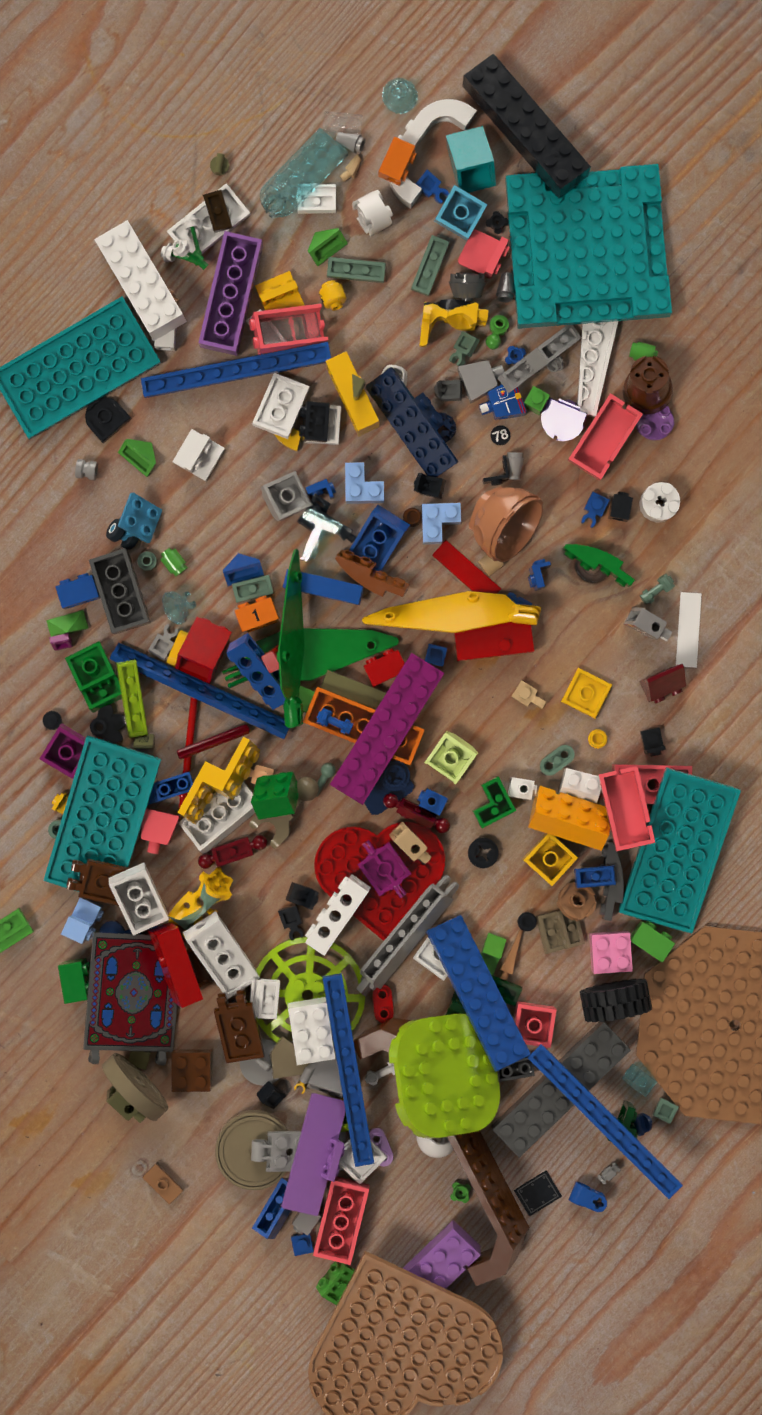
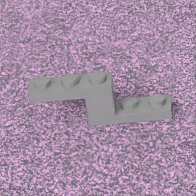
(539, 358)

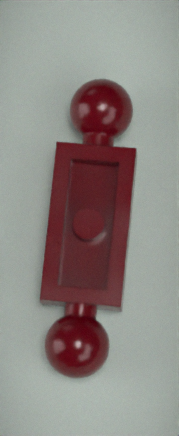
(416, 813)
(232, 851)

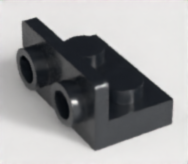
(315, 421)

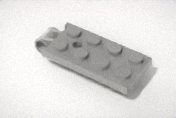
(275, 1150)

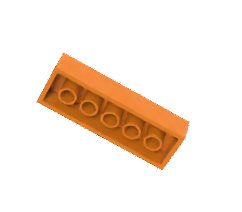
(359, 716)

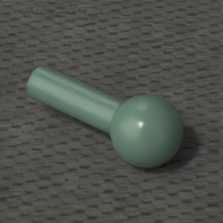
(328, 770)

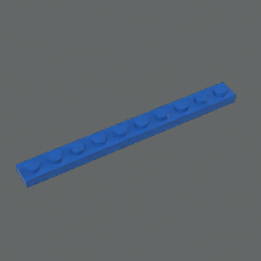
(235, 370)
(202, 691)
(348, 1069)
(605, 1121)

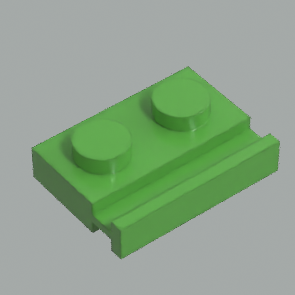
(13, 929)

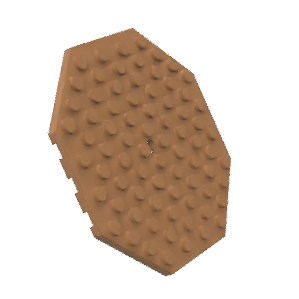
(688, 1031)

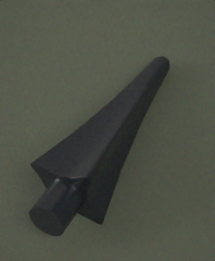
(345, 532)

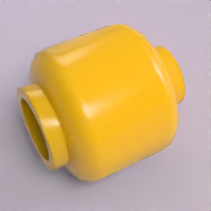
(332, 295)

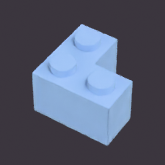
(358, 490)
(435, 516)
(81, 922)

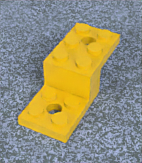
(223, 782)

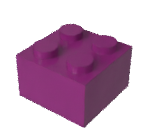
(64, 750)

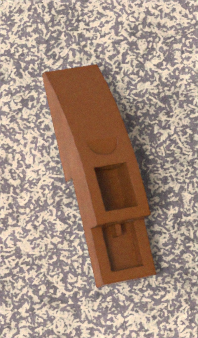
(364, 572)

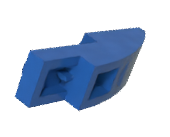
(171, 787)

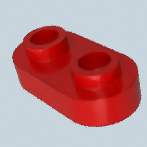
(383, 1003)

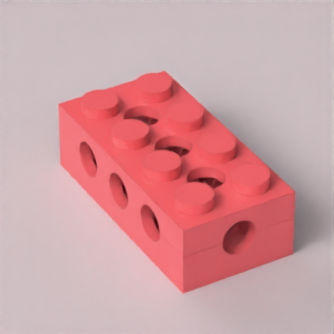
(651, 772)

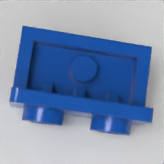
(535, 578)

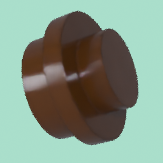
(412, 516)

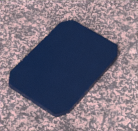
(375, 799)

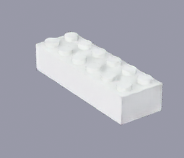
(140, 280)

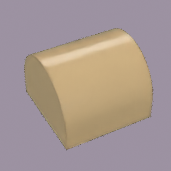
(489, 566)

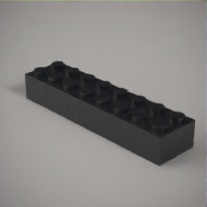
(526, 126)

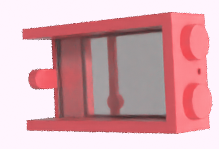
(287, 328)

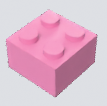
(610, 952)

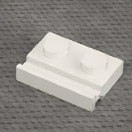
(320, 200)
(265, 997)

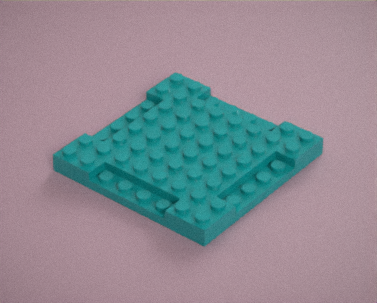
(590, 251)

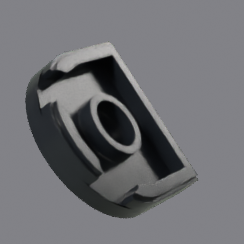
(105, 418)

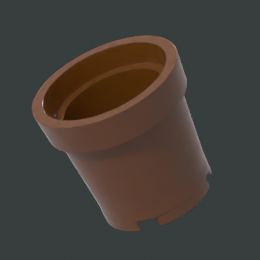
(635, 388)

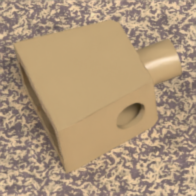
(406, 839)

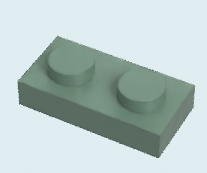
(252, 588)

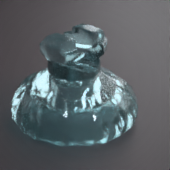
(396, 101)
(177, 606)

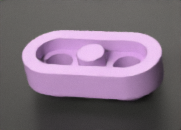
(382, 1144)

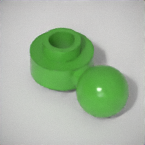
(493, 341)

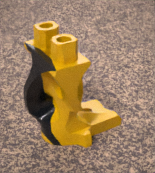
(457, 313)

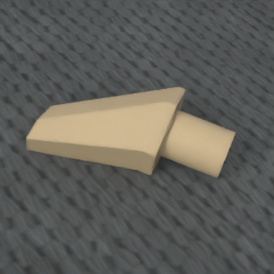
(351, 169)

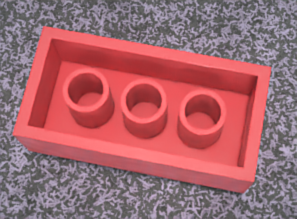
(341, 1220)

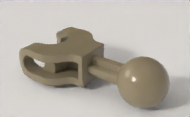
(307, 791)

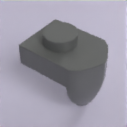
(449, 390)

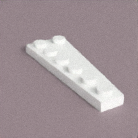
(594, 360)

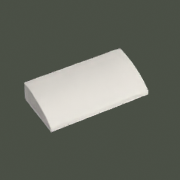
(219, 819)

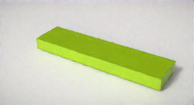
(132, 698)

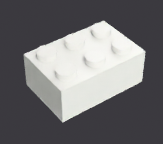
(138, 898)
(311, 1031)

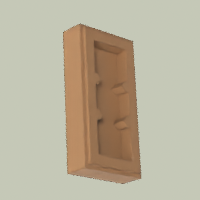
(162, 1183)

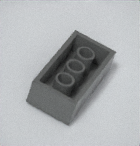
(119, 591)

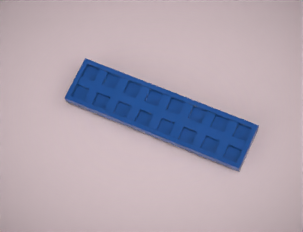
(478, 993)

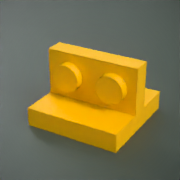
(279, 292)

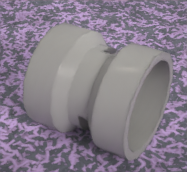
(86, 469)

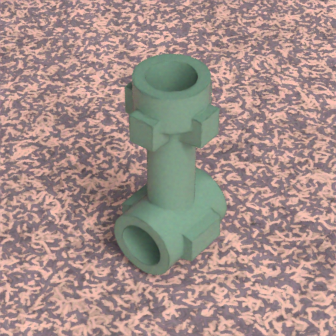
(665, 584)

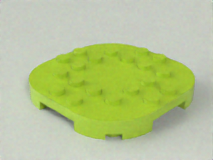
(443, 1077)

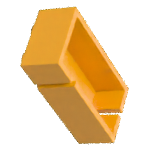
(569, 818)

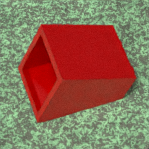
(203, 649)

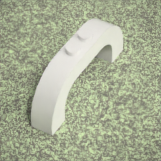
(436, 112)

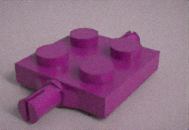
(384, 869)

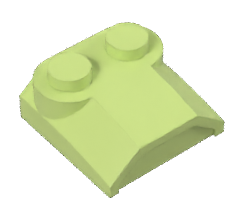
(451, 756)

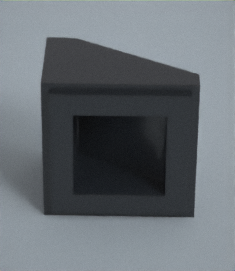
(270, 1095)

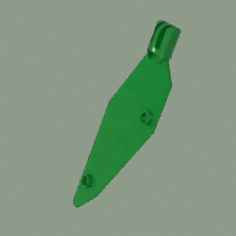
(292, 645)
(326, 650)

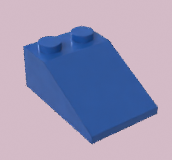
(379, 536)

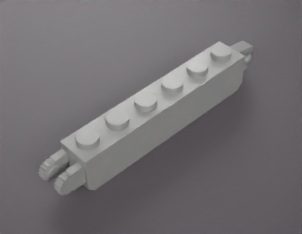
(406, 935)

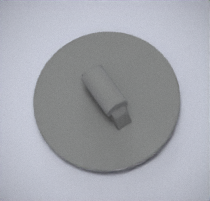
(259, 1070)

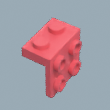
(483, 253)

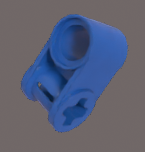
(585, 1196)

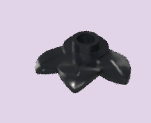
(111, 724)

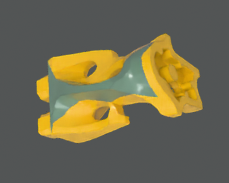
(210, 894)

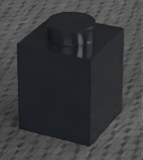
(620, 507)

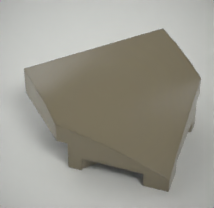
(284, 1060)

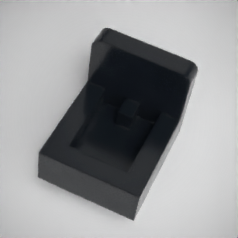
(429, 486)
(302, 895)

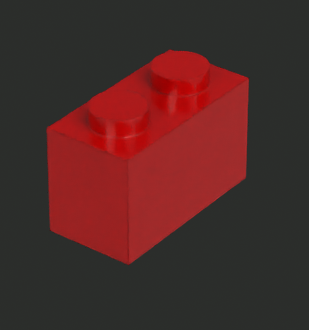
(384, 668)

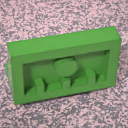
(335, 1281)

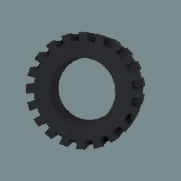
(616, 1000)

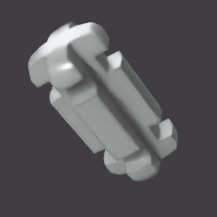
(609, 1173)

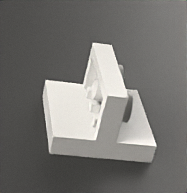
(198, 455)

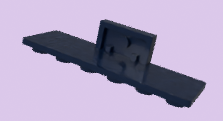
(413, 421)

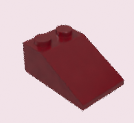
(664, 683)

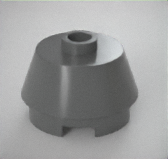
(467, 285)

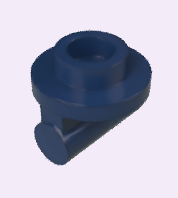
(643, 1124)

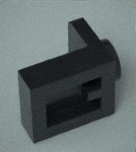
(652, 741)

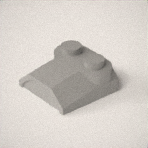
(285, 496)

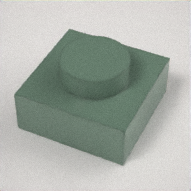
(665, 1110)

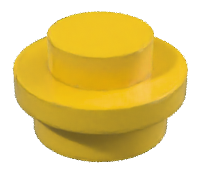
(597, 738)

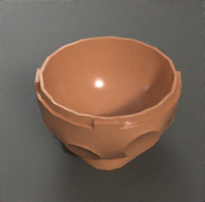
(505, 521)

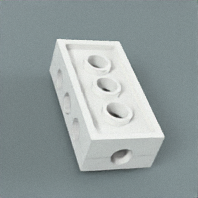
(321, 940)
(209, 954)

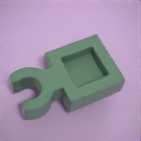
(465, 346)

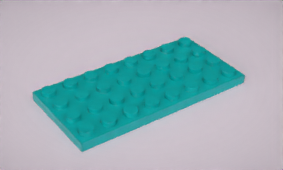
(76, 367)
(102, 808)
(675, 871)

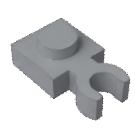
(162, 645)

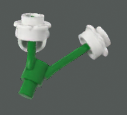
(181, 247)

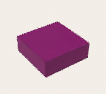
(61, 641)

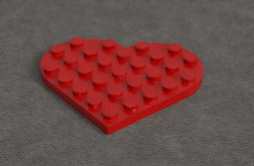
(342, 853)

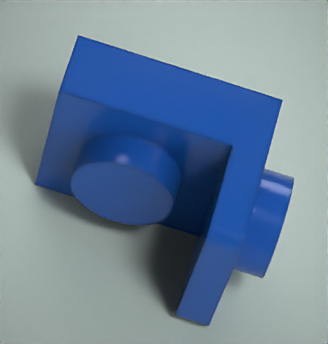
(319, 487)

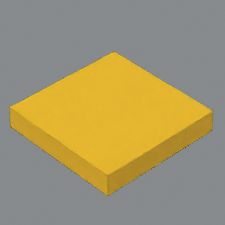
(586, 693)

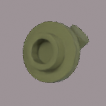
(219, 164)

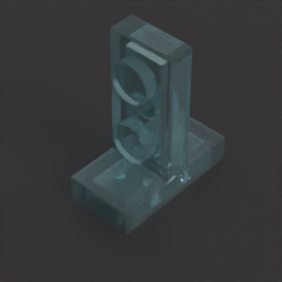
(318, 534)

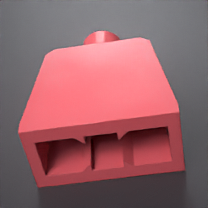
(158, 828)

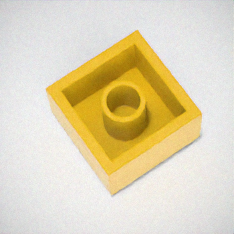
(549, 858)

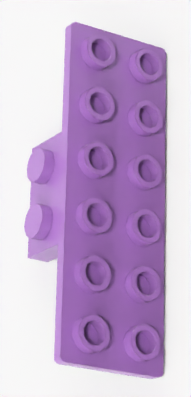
(316, 1155)

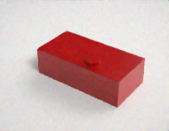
(494, 641)
(175, 964)

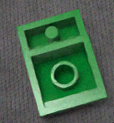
(95, 676)

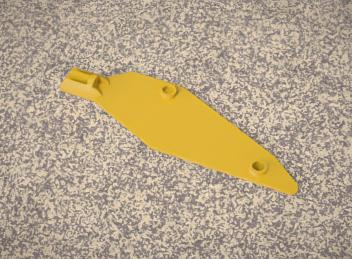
(456, 613)

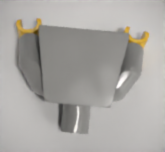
(322, 1077)

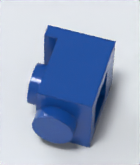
(440, 801)

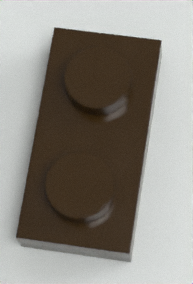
(217, 211)

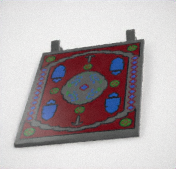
(127, 998)

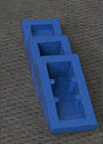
(329, 588)

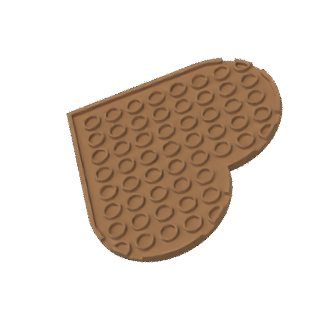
(401, 1344)

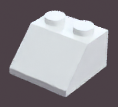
(580, 785)

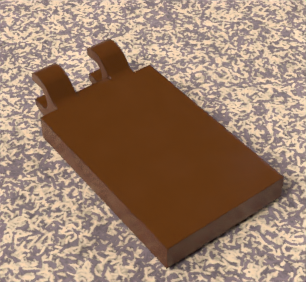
(94, 880)
(238, 1028)

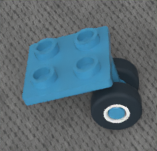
(136, 522)

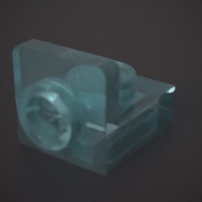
(639, 1080)

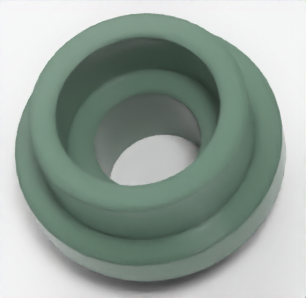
(153, 561)

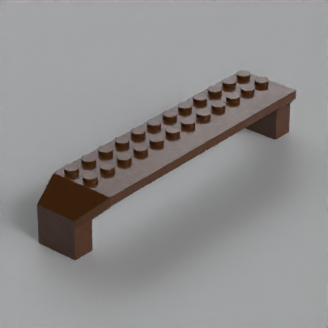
(480, 1170)

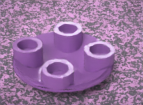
(656, 425)

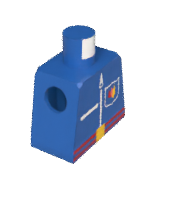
(503, 404)

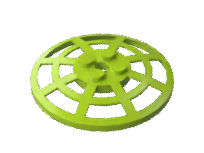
(307, 981)

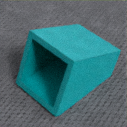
(471, 159)

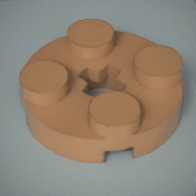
(567, 906)

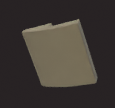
(559, 932)

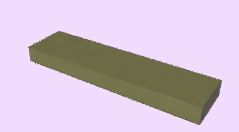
(352, 689)

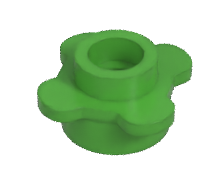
(460, 1187)

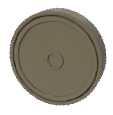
(135, 1087)
(235, 1147)

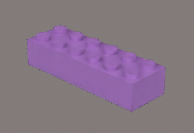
(231, 293)

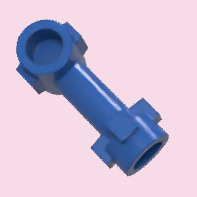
(325, 717)

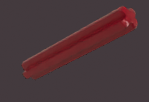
(213, 741)

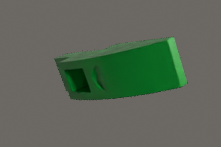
(594, 557)

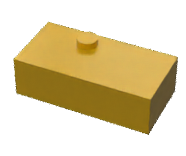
(360, 411)

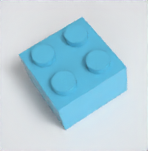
(460, 212)

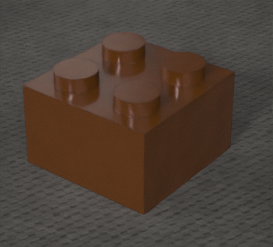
(191, 1070)

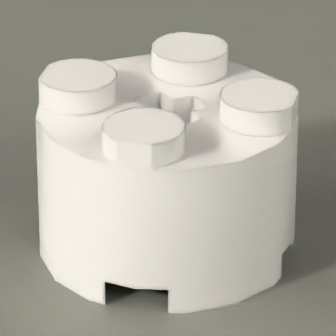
(372, 213)
(664, 492)

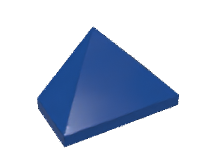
(242, 569)

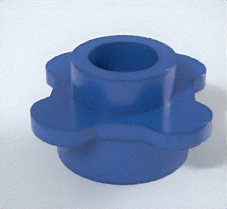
(514, 351)

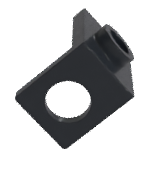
(497, 480)
(310, 526)

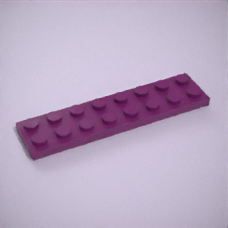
(387, 728)

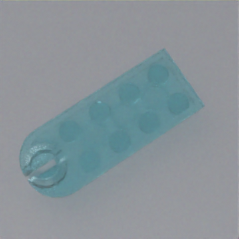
(301, 174)

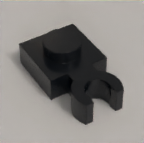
(291, 918)

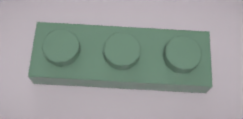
(430, 265)
(356, 270)

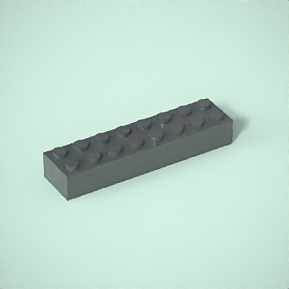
(545, 1104)

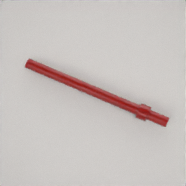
(189, 740)

